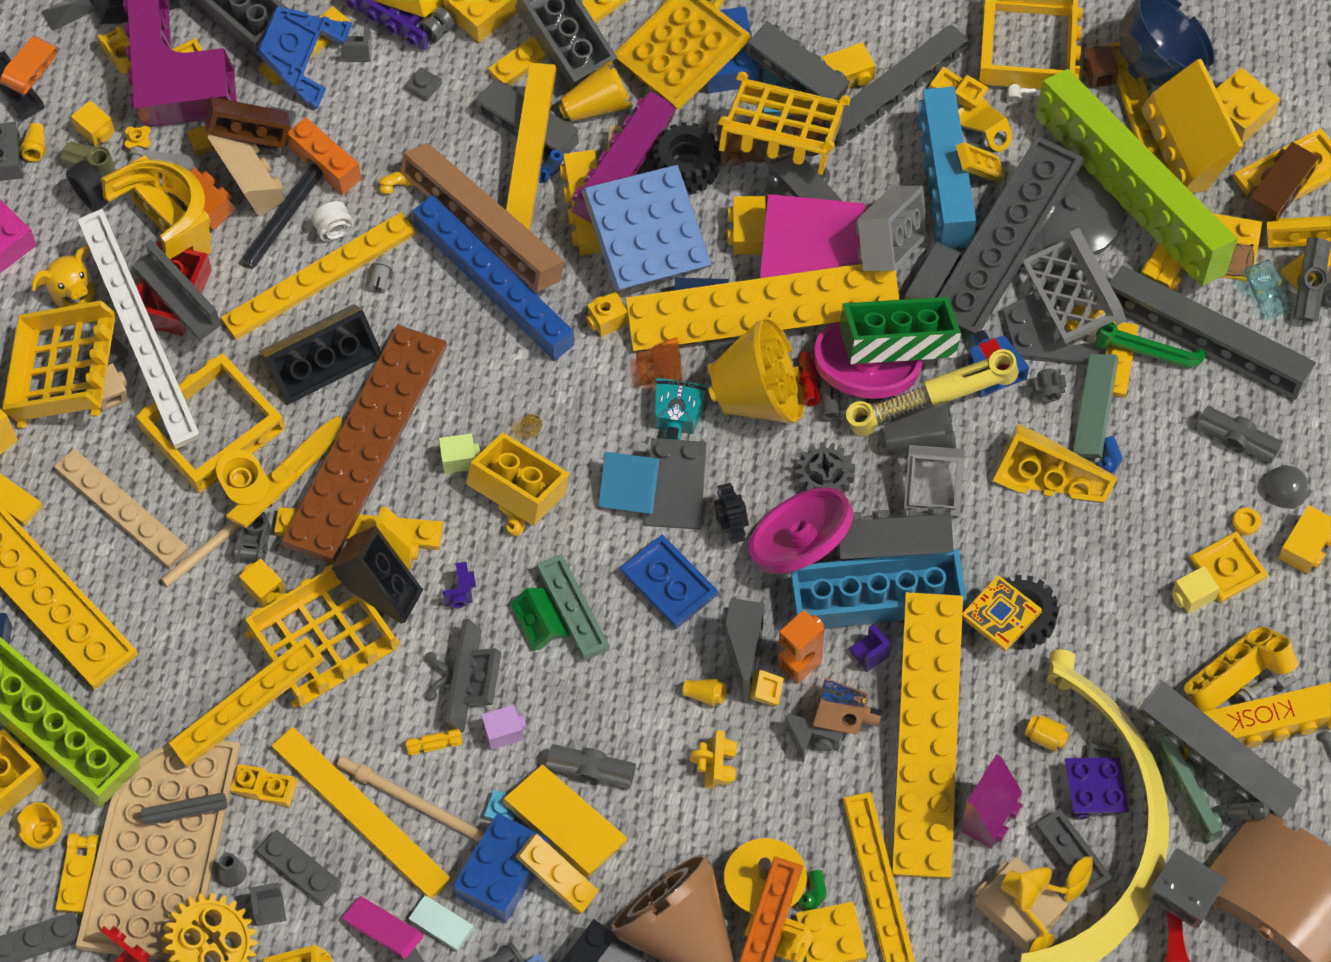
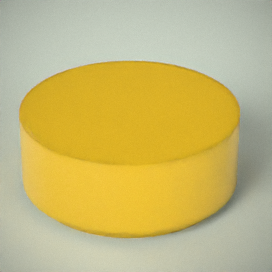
(1246, 521)

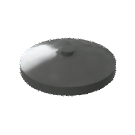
(1085, 207)

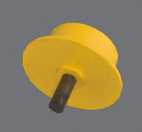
(749, 868)

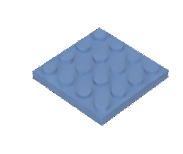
(646, 228)

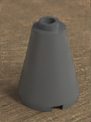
(923, 428)

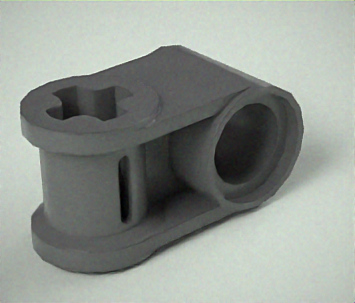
(253, 543)

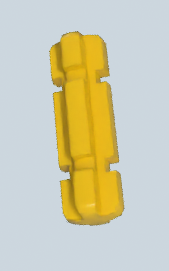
(433, 741)

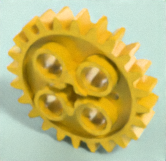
(227, 924)

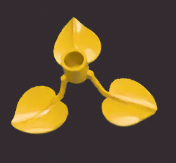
(1030, 884)

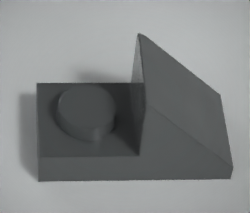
(803, 733)

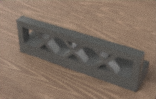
(177, 292)

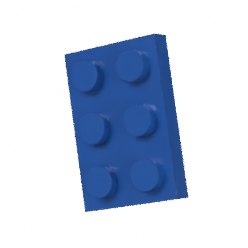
(669, 581)

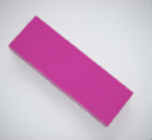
(382, 927)

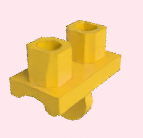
(710, 760)

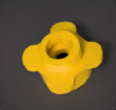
(143, 141)

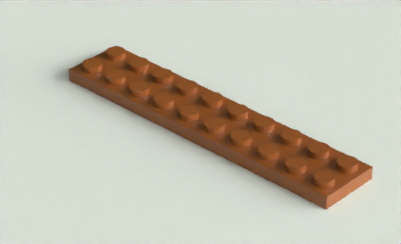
(364, 444)

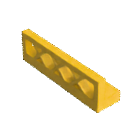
(1295, 231)

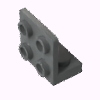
(1186, 888)

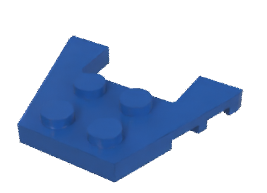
(289, 45)

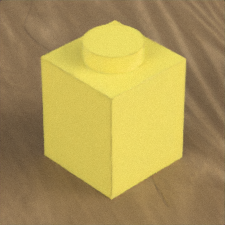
(1195, 590)

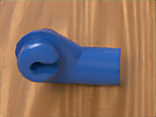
(550, 166)
(1113, 455)

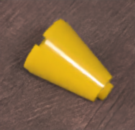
(596, 95)

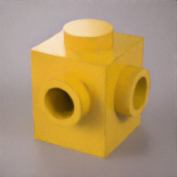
(607, 314)

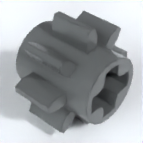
(1049, 385)

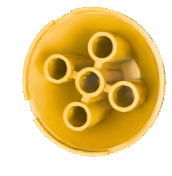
(758, 376)

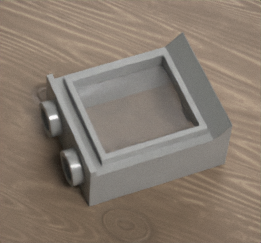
(934, 478)

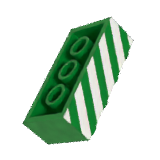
(899, 330)

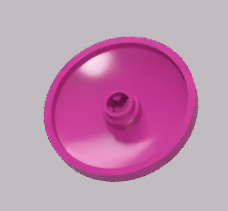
(864, 379)
(801, 530)

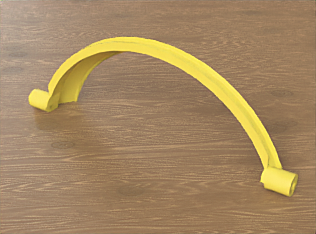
(1113, 928)

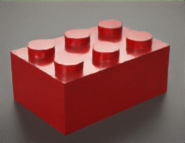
(196, 268)

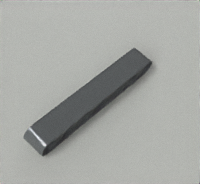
(900, 82)

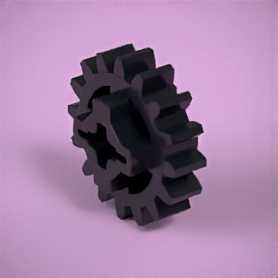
(731, 513)

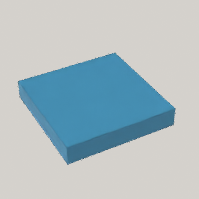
(629, 482)

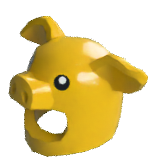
(67, 278)

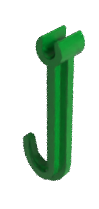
(1110, 335)

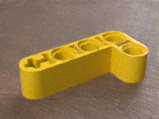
(1239, 665)

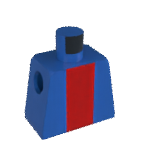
(984, 349)

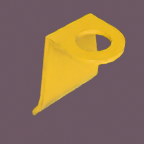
(988, 121)

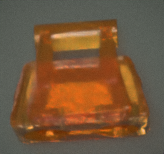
(666, 363)

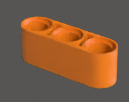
(28, 65)

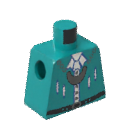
(678, 406)

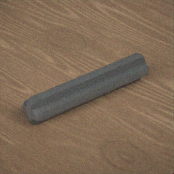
(184, 808)

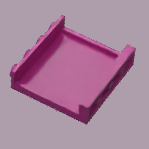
(809, 235)

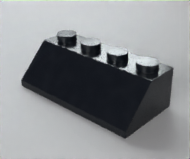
(321, 353)

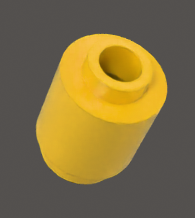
(1047, 733)

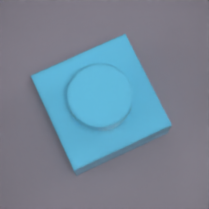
(496, 806)

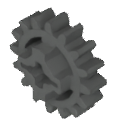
(837, 466)

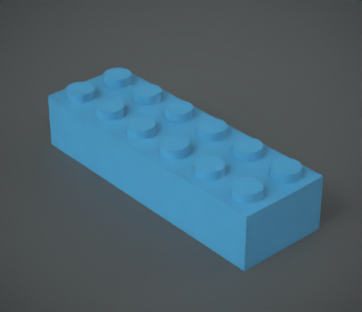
(947, 182)
(873, 587)

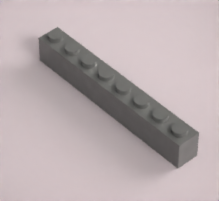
(1212, 332)

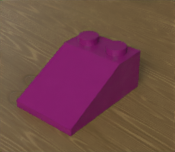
(992, 804)

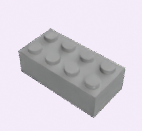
(892, 228)

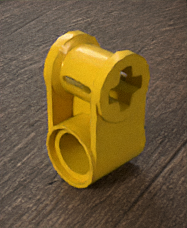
(114, 46)

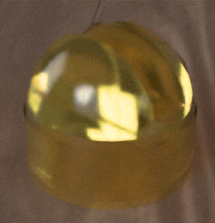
(529, 420)

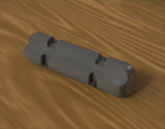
(1242, 811)

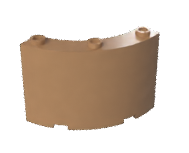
(1279, 886)

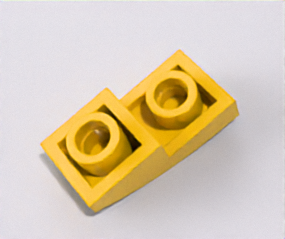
(263, 786)

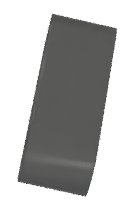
(934, 272)

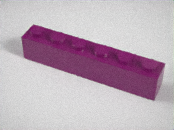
(628, 148)

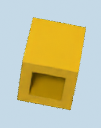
(93, 124)
(261, 582)

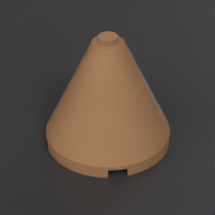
(678, 917)

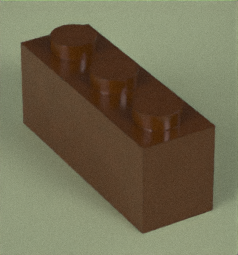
(247, 122)
(1281, 182)

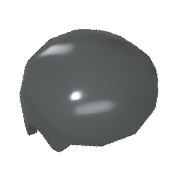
(1287, 486)

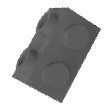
(10, 155)

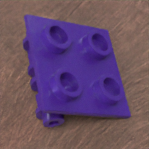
(1096, 786)

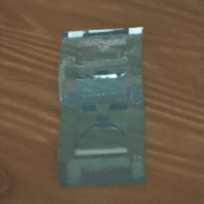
(1267, 290)

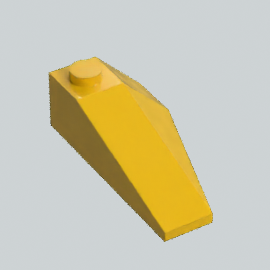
(1044, 465)

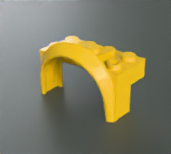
(180, 228)

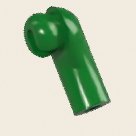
(816, 894)

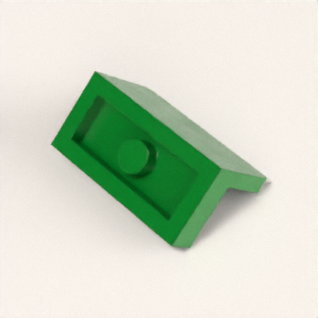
(538, 617)

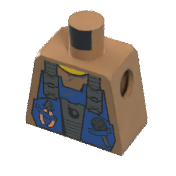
(844, 708)

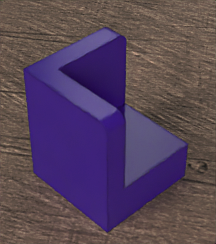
(871, 649)

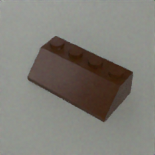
(735, 156)

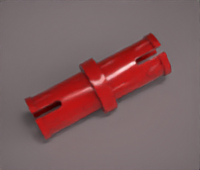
(809, 379)

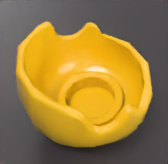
(39, 825)

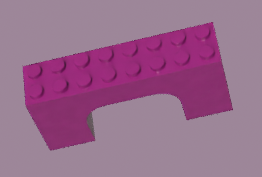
(168, 83)

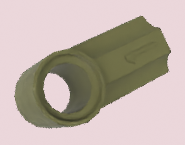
(97, 157)

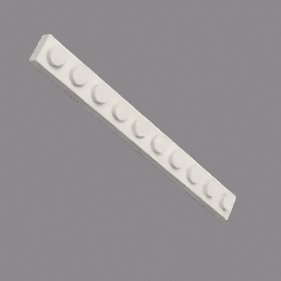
(139, 329)

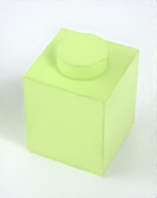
(458, 452)

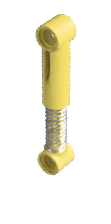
(938, 389)

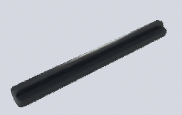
(282, 216)

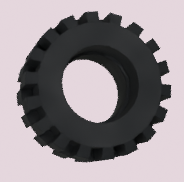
(688, 140)

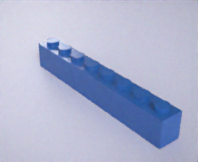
(493, 278)

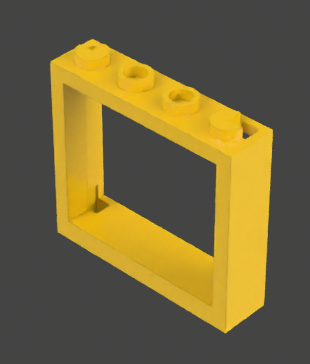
(1023, 76)
(249, 441)

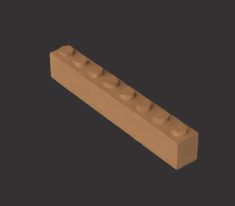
(483, 217)

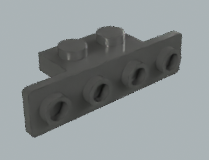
(473, 676)

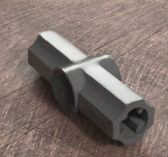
(1309, 296)
(1239, 434)
(591, 766)

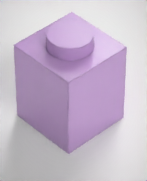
(503, 726)

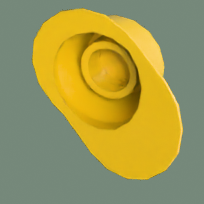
(242, 477)

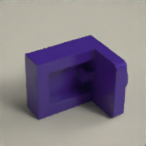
(460, 597)

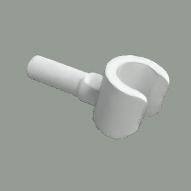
(1015, 91)

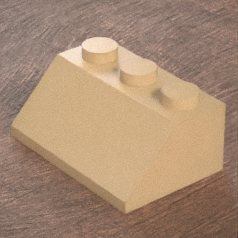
(250, 172)

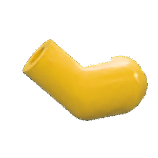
(395, 178)
(515, 524)

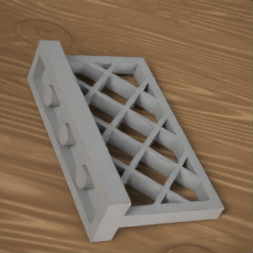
(1096, 281)

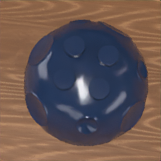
(1162, 40)

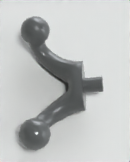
(446, 680)

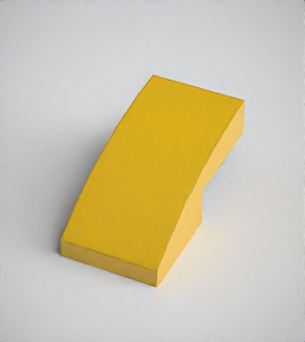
(968, 90)

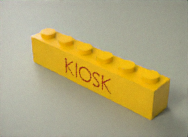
(1275, 716)

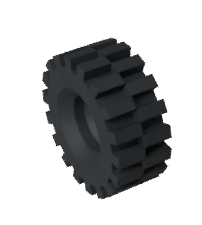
(1046, 621)

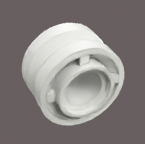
(332, 221)

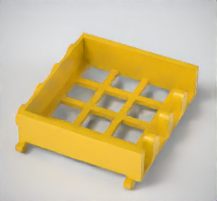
(788, 102)
(23, 358)
(297, 599)

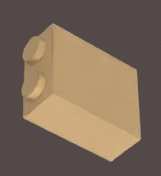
(1008, 917)

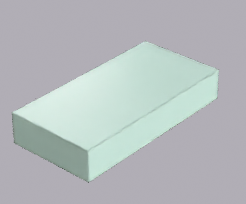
(441, 923)

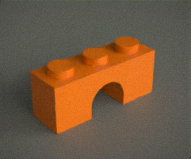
(312, 144)
(802, 644)

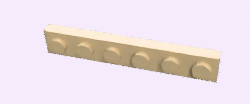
(122, 508)

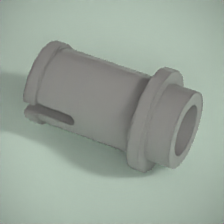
(381, 270)

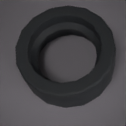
(87, 185)

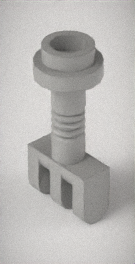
(1273, 679)

